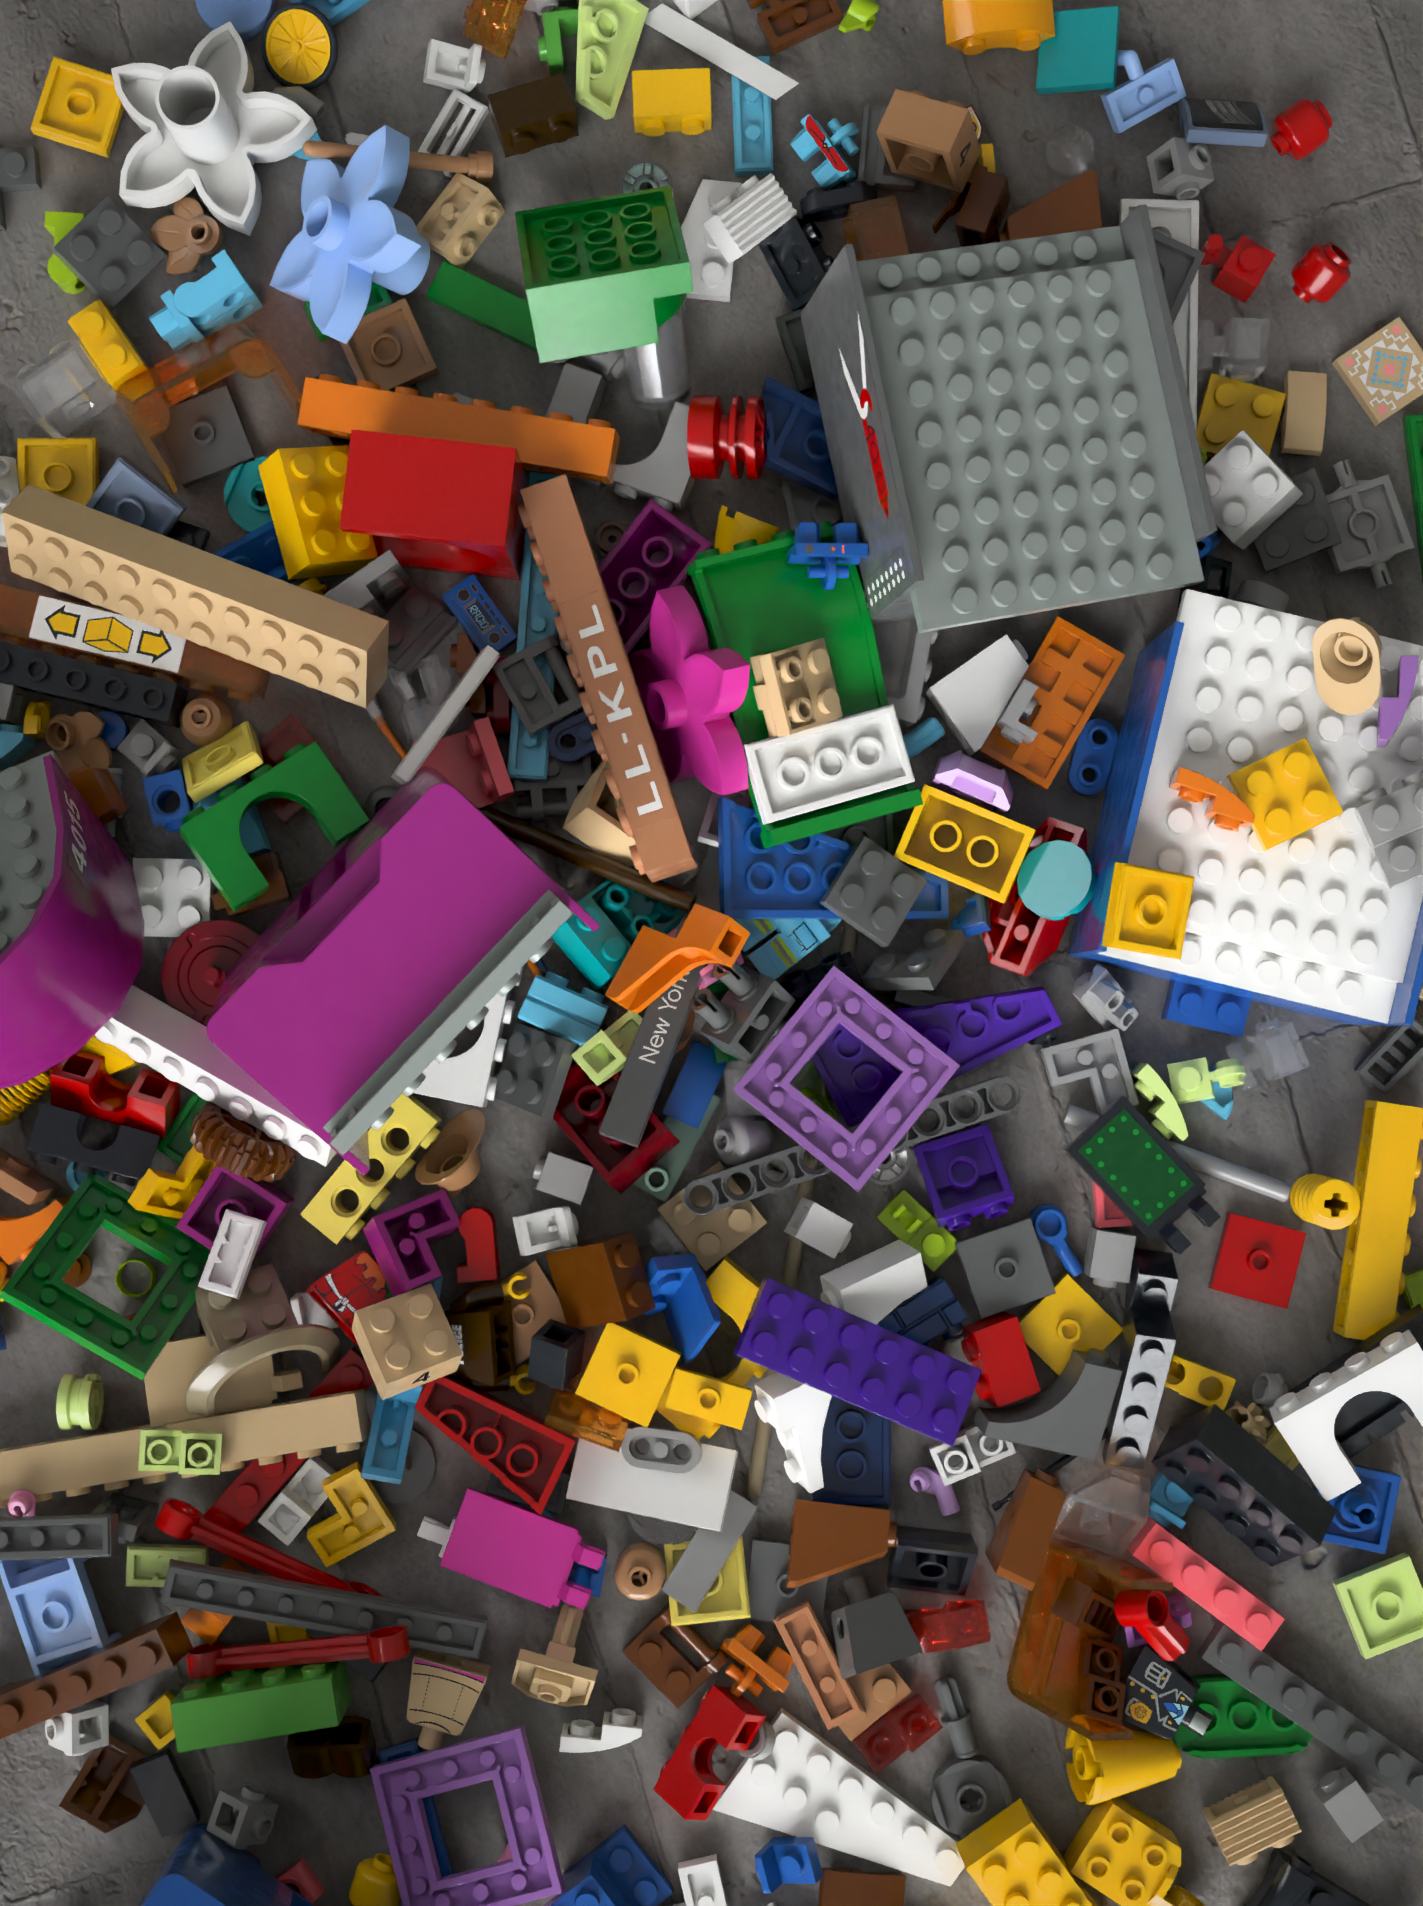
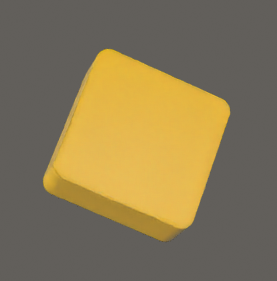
(986, 157)

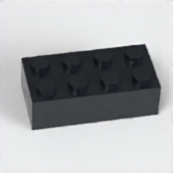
(1244, 1486)

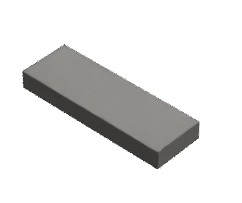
(708, 1554)

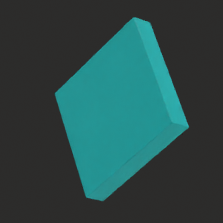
(1081, 52)

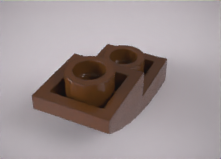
(461, 658)
(1098, 1681)
(861, 1888)

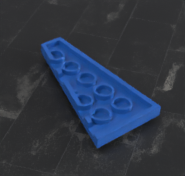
(792, 876)

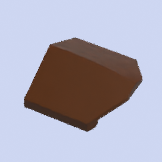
(105, 1788)

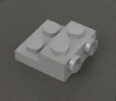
(376, 580)
(1395, 829)

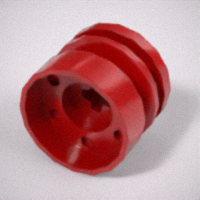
(725, 437)

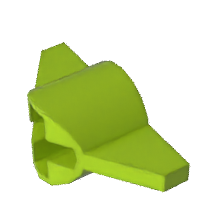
(860, 15)

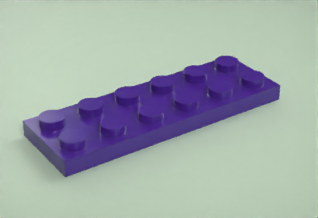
(857, 1361)

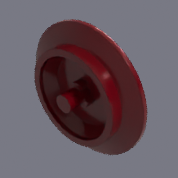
(199, 964)

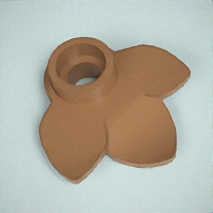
(181, 236)
(78, 741)

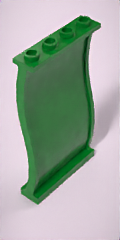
(766, 605)

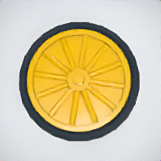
(299, 46)

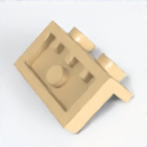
(460, 219)

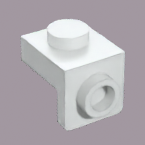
(454, 66)
(545, 1230)

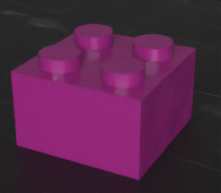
(236, 1194)

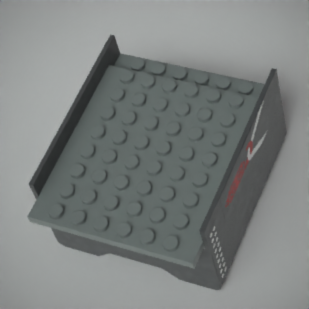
(1009, 425)

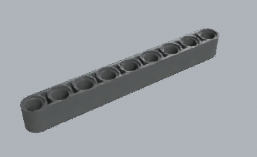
(793, 1155)

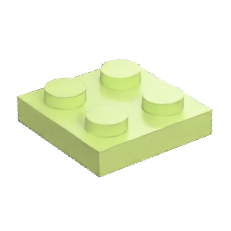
(1382, 1605)

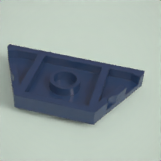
(797, 438)

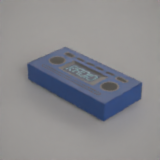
(479, 615)

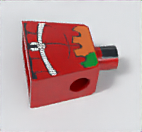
(350, 1288)

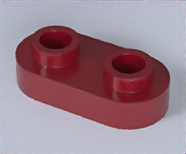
(501, 709)

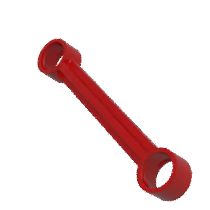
(186, 1523)
(379, 1645)

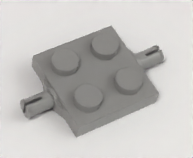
(1367, 523)

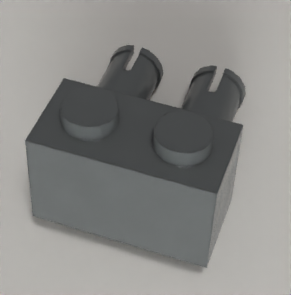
(745, 1014)

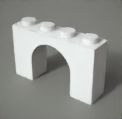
(470, 1075)
(1310, 1415)

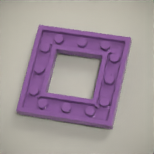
(844, 1002)
(498, 1756)

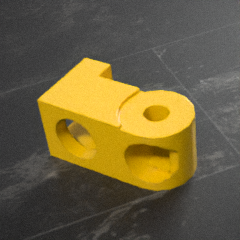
(1199, 1382)

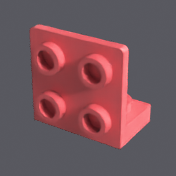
(473, 764)

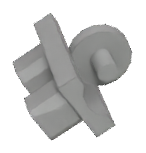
(1104, 999)

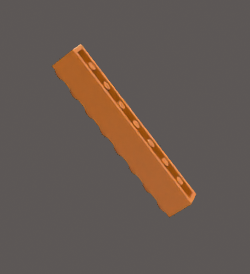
(543, 443)

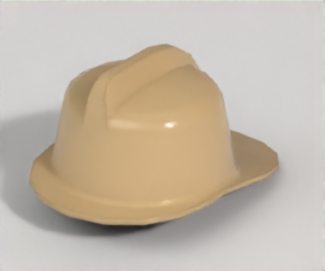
(1347, 665)

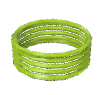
(118, 1277)

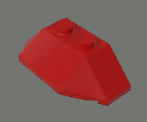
(1018, 935)

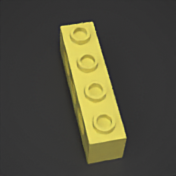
(326, 1209)

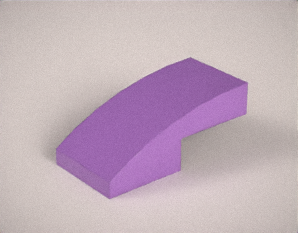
(1392, 709)

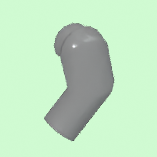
(308, 102)

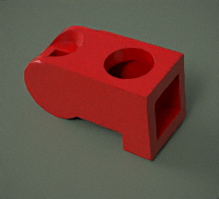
(481, 1244)

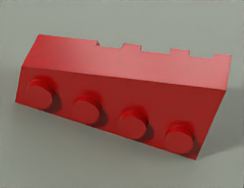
(500, 1437)

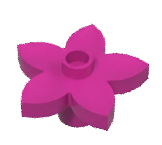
(691, 696)

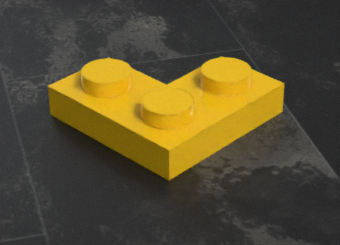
(172, 1193)
(359, 1520)

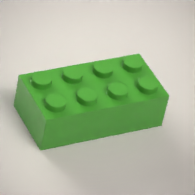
(260, 1704)

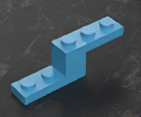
(392, 1431)

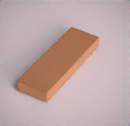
(818, 1664)

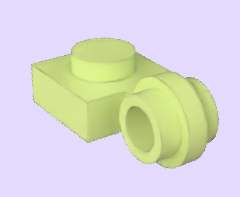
(1194, 1081)

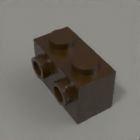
(533, 115)

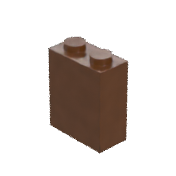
(601, 1280)

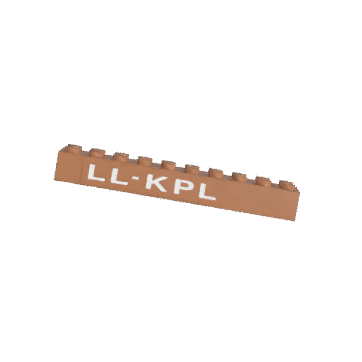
(609, 682)

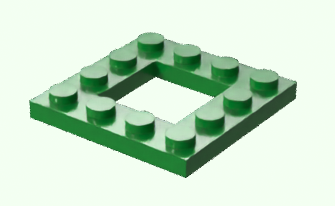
(43, 1295)

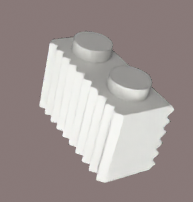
(749, 218)

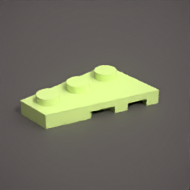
(605, 51)

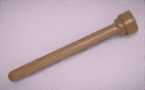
(475, 166)

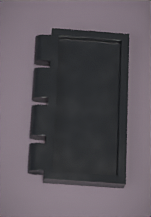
(1371, 1410)

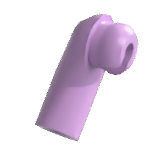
(930, 1482)

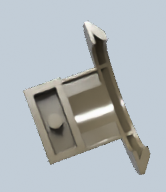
(250, 1330)

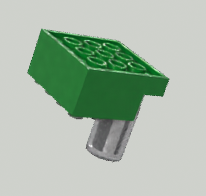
(608, 281)

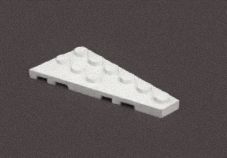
(823, 1794)

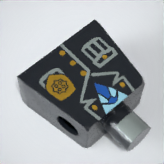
(1162, 1697)

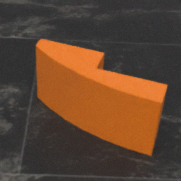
(1222, 805)

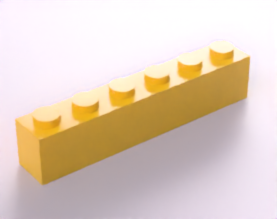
(1379, 1236)

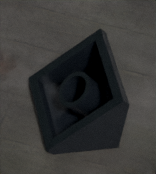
(931, 1560)

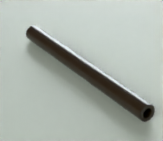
(591, 860)

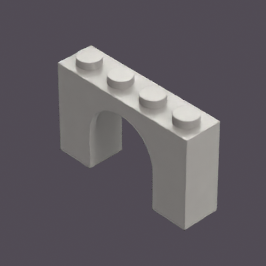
(660, 476)

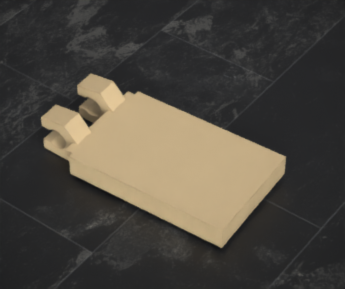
(184, 1357)

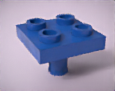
(1365, 1511)

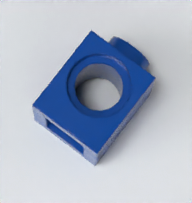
(158, 789)

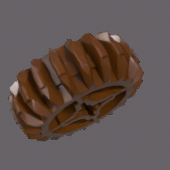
(239, 1145)

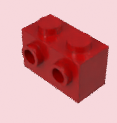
(1002, 1356)

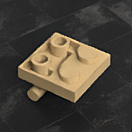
(796, 688)

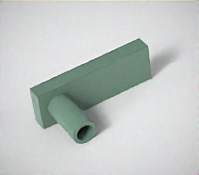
(664, 1174)

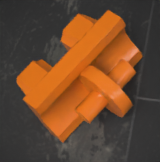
(770, 1672)

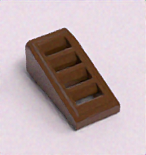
(1087, 1609)

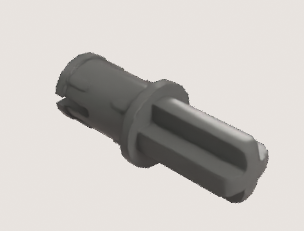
(956, 1717)

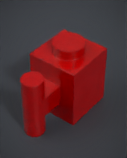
(1240, 267)

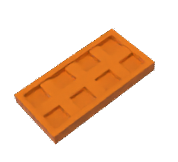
(1070, 678)

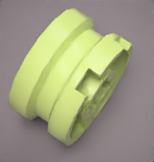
(80, 1402)

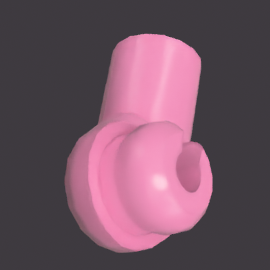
(22, 1504)

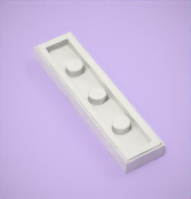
(445, 715)

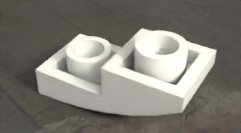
(968, 1454)
(618, 1728)

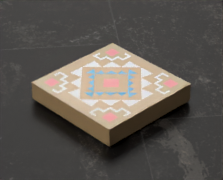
(1384, 371)

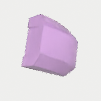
(973, 782)

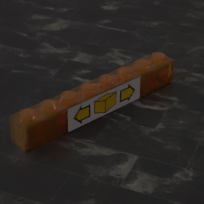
(129, 644)

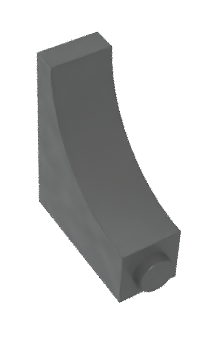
(1067, 1414)

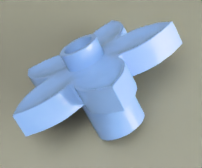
(353, 235)

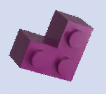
(402, 1240)

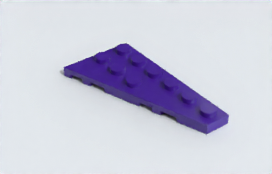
(964, 1029)

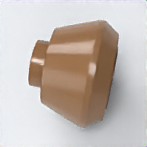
(216, 719)

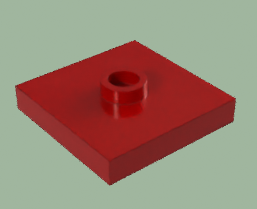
(1257, 1260)

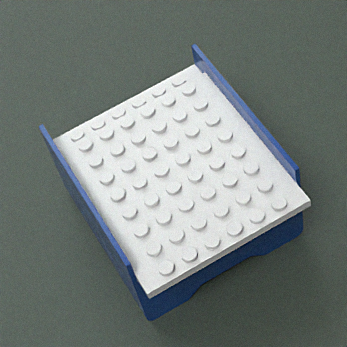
(1279, 925)

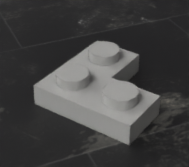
(1095, 1057)

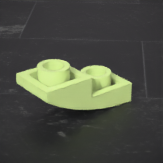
(1165, 1112)
(180, 1451)

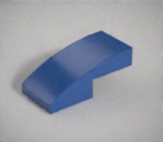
(694, 1086)

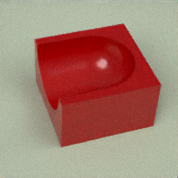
(437, 502)

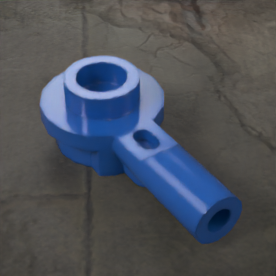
(1050, 1228)

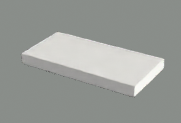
(828, 764)
(687, 1498)

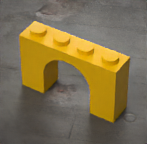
(734, 1293)

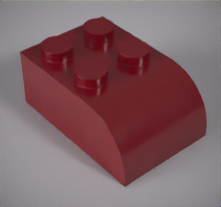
(581, 1116)

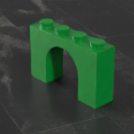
(303, 778)

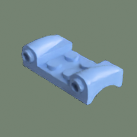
(54, 1610)

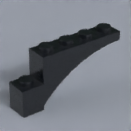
(1144, 1357)

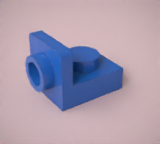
(788, 1862)

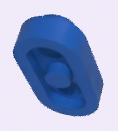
(1092, 756)

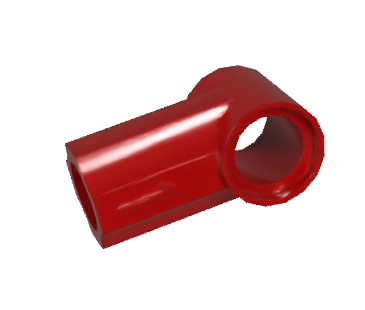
(1151, 1617)

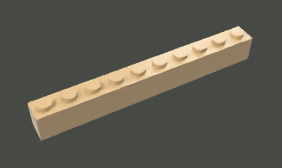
(247, 1435)

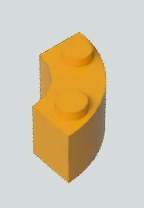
(991, 24)

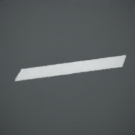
(719, 51)

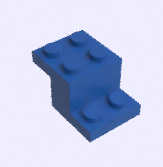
(614, 1875)

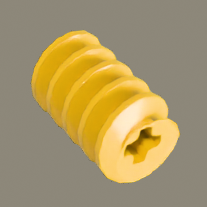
(1324, 1201)

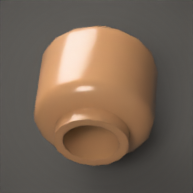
(640, 1558)

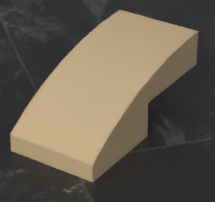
(1304, 413)

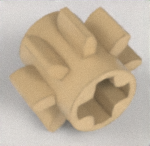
(1250, 1420)

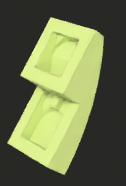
(608, 1050)

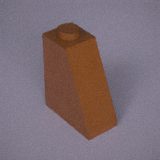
(1064, 210)
(1026, 1528)
(835, 1539)

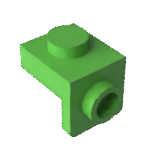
(557, 23)

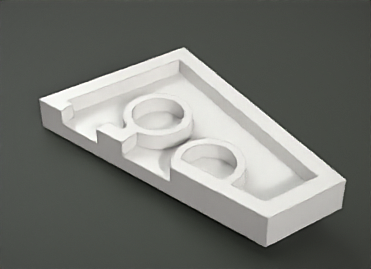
(708, 267)

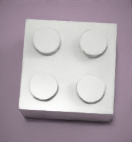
(1247, 490)

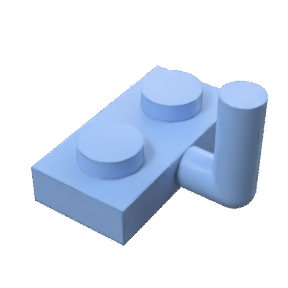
(1143, 93)

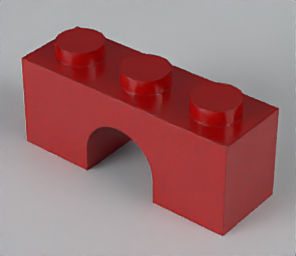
(87, 1088)
(688, 1776)

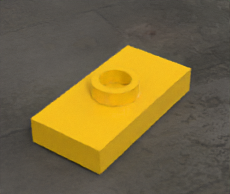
(708, 1398)

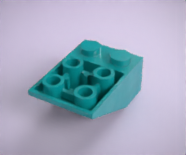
(620, 916)

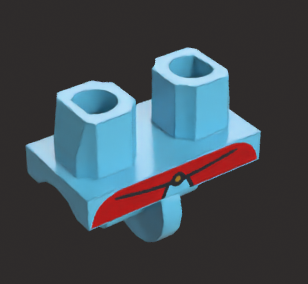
(815, 138)

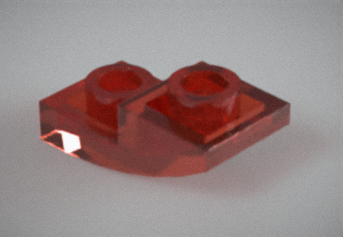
(950, 1628)
(897, 1731)

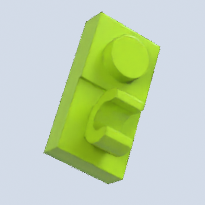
(917, 1229)

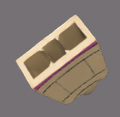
(443, 1694)

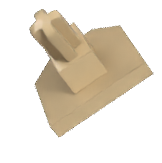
(554, 1675)

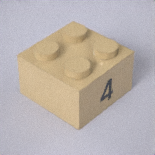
(406, 1341)

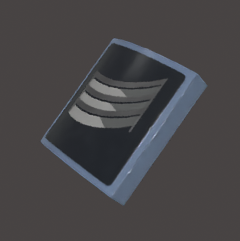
(1222, 122)

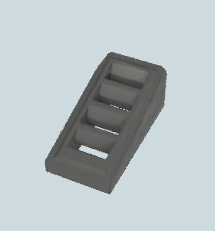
(1384, 1044)

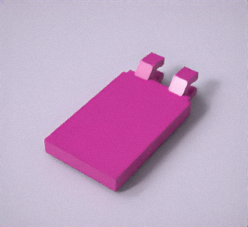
(519, 1550)

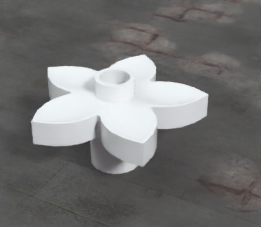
(206, 130)

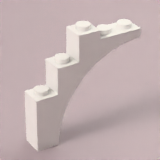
(868, 1290)

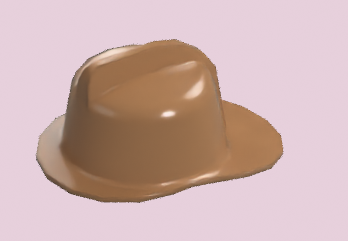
(454, 1154)

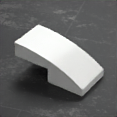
(297, 1501)

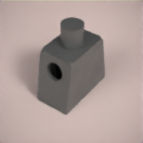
(871, 1630)

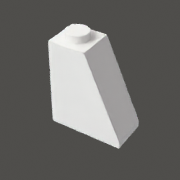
(979, 691)

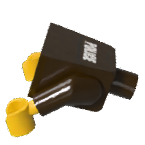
(485, 1337)

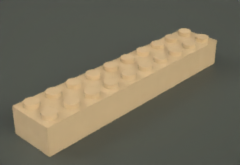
(197, 595)

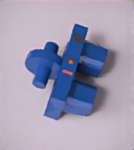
(844, 550)

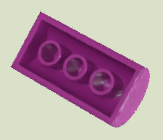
(645, 560)

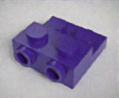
(964, 1177)

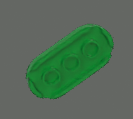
(1239, 1725)

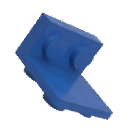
(685, 1300)

